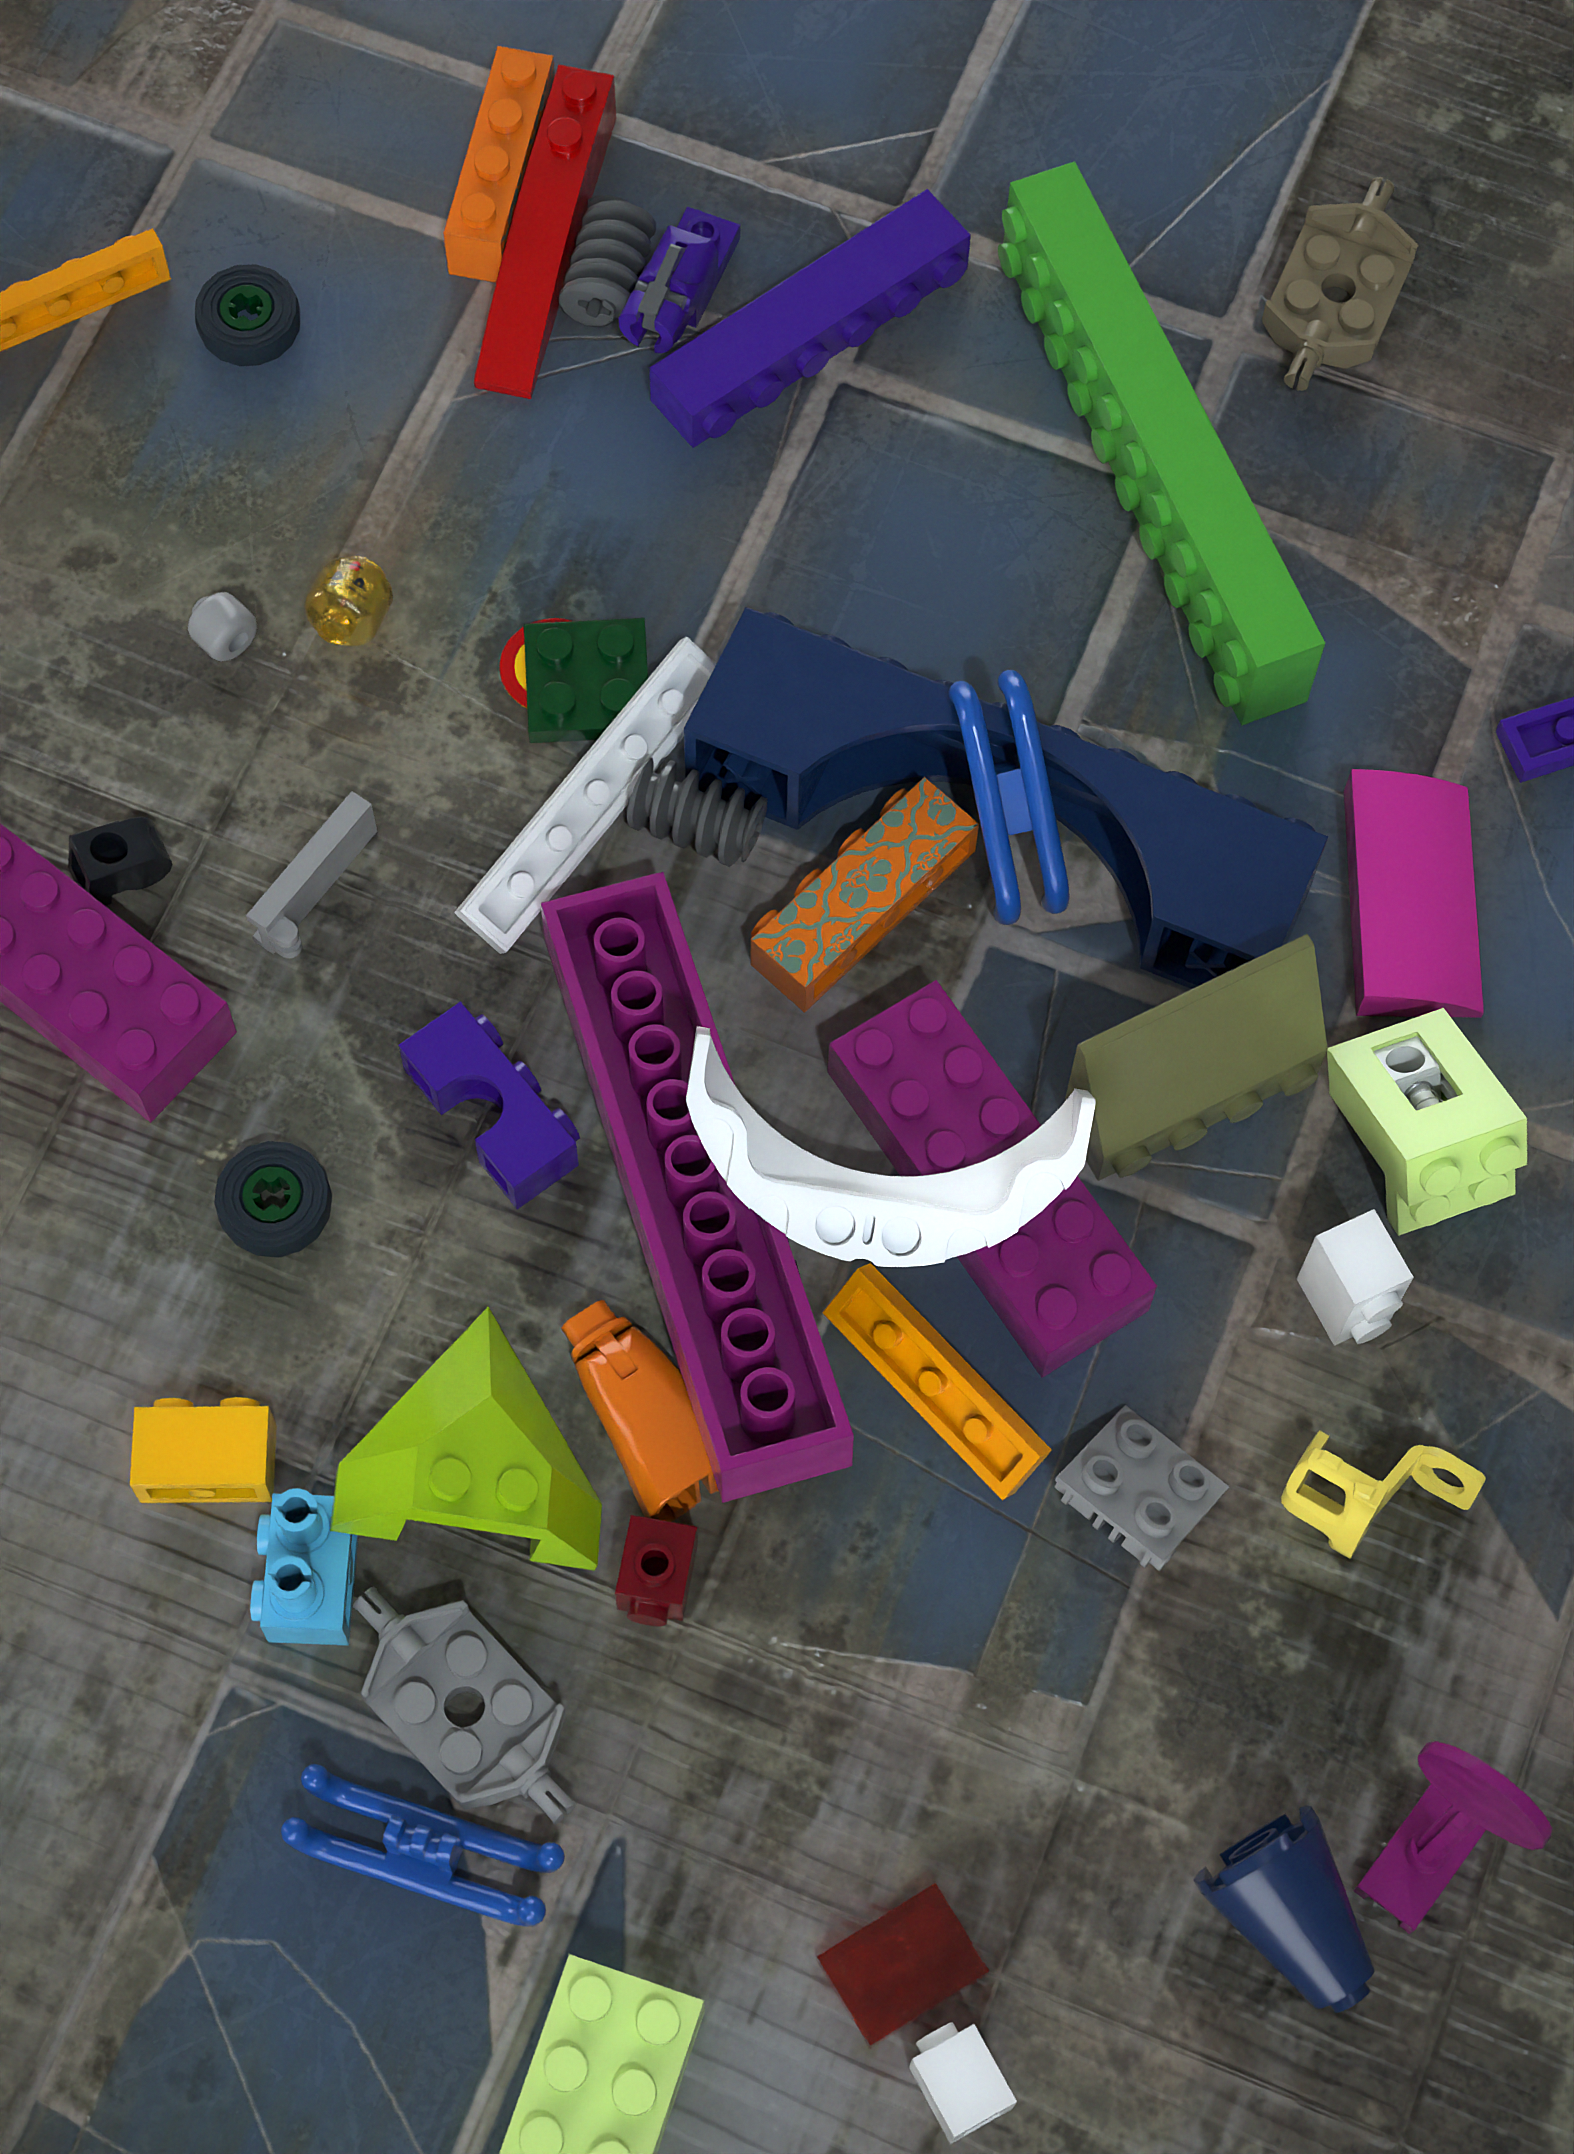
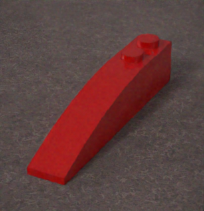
(546, 228)

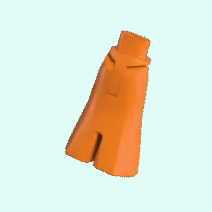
(642, 1410)

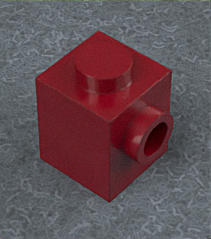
(656, 1570)

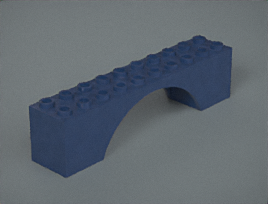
(825, 722)

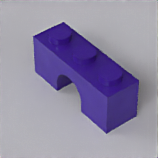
(461, 1061)

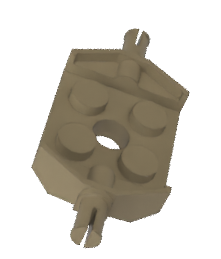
(1347, 249)

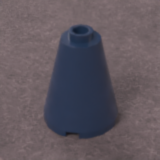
(1294, 1909)

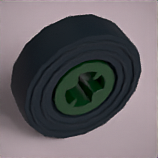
(238, 338)
(271, 1168)

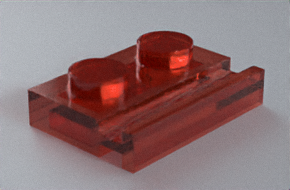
(902, 1965)

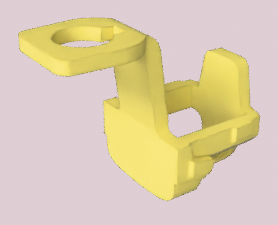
(1365, 1495)

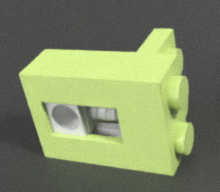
(1429, 1118)

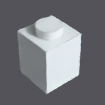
(960, 2080)

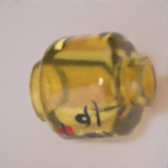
(350, 599)

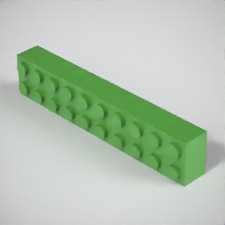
(1159, 446)

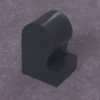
(118, 858)

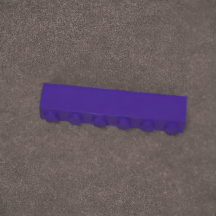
(810, 319)

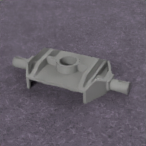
(449, 1652)

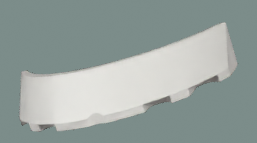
(875, 1215)

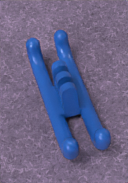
(1012, 797)
(422, 1849)

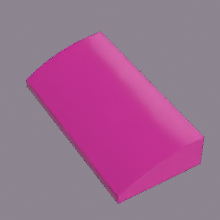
(1411, 895)

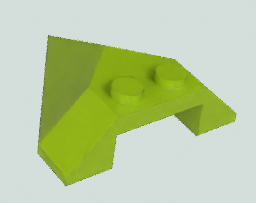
(472, 1454)

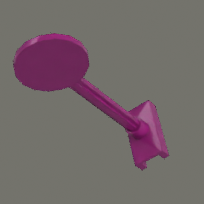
(1444, 1828)

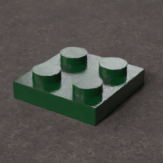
(581, 675)

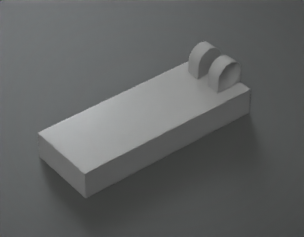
(311, 876)

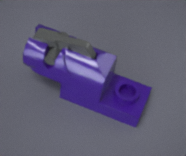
(679, 278)

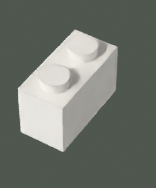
(1355, 1279)

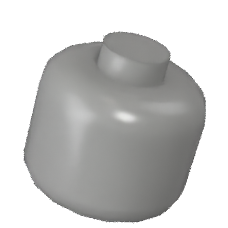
(222, 626)

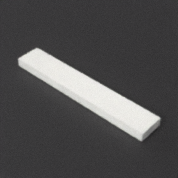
(587, 800)

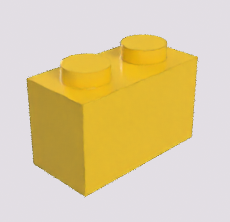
(203, 1452)

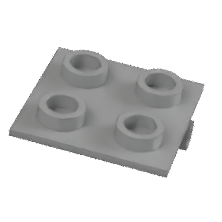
(1139, 1487)

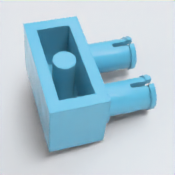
(306, 1572)

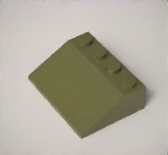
(1202, 1059)

